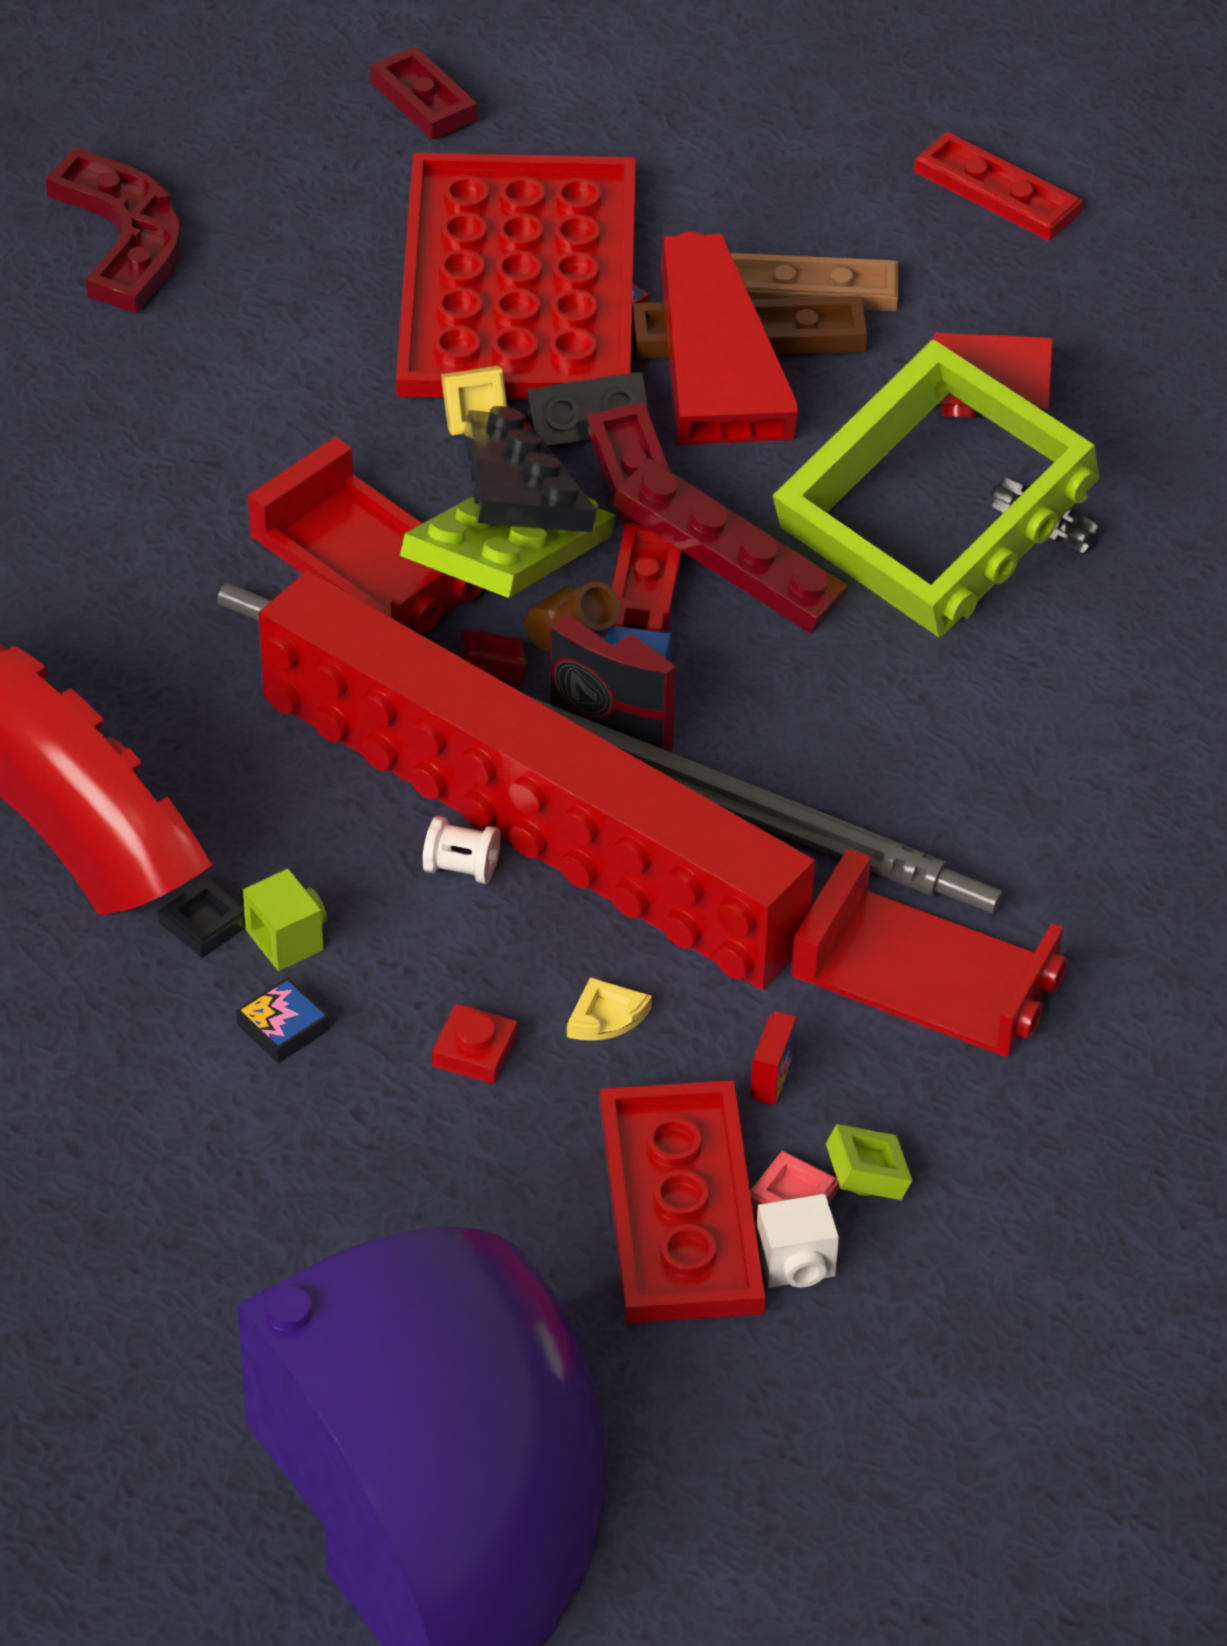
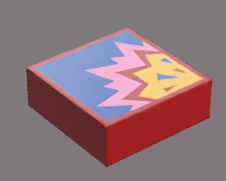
(773, 1057)

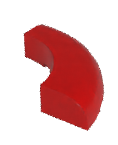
(87, 794)

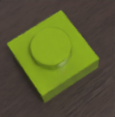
(868, 1162)

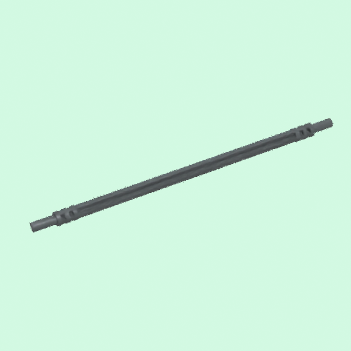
(760, 806)

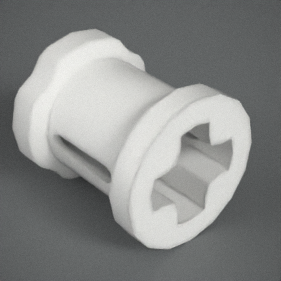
(439, 855)

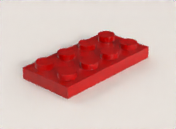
(681, 1202)

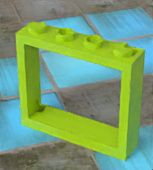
(877, 429)

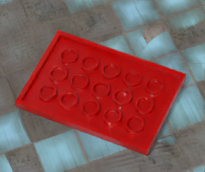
(517, 270)

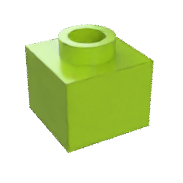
(284, 919)

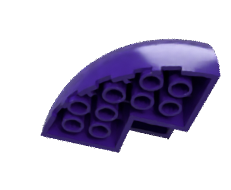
(434, 1432)

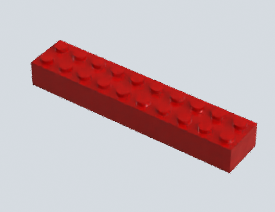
(537, 779)

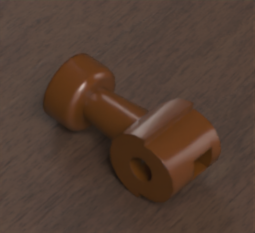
(590, 604)

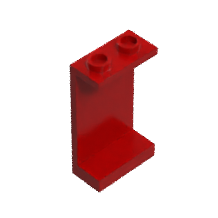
(923, 963)

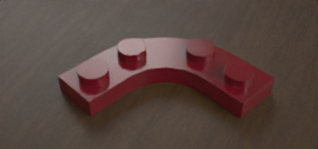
(138, 210)

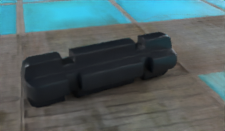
(1079, 532)

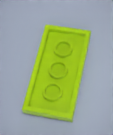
(498, 555)

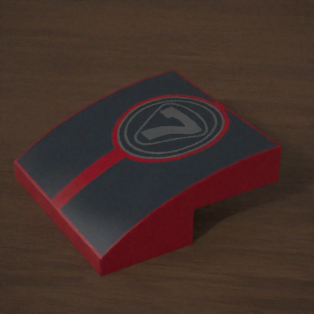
(611, 685)

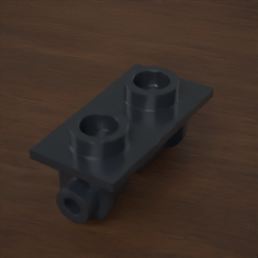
(562, 409)

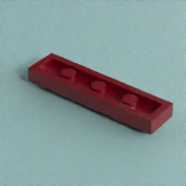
(729, 545)

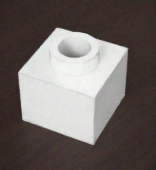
(797, 1241)

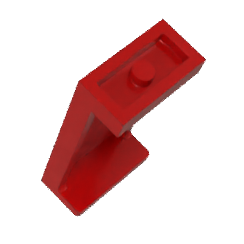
(351, 537)

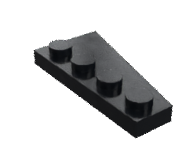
(520, 476)

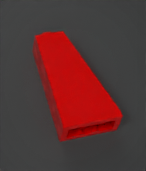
(719, 354)

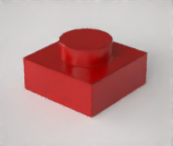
(474, 1043)

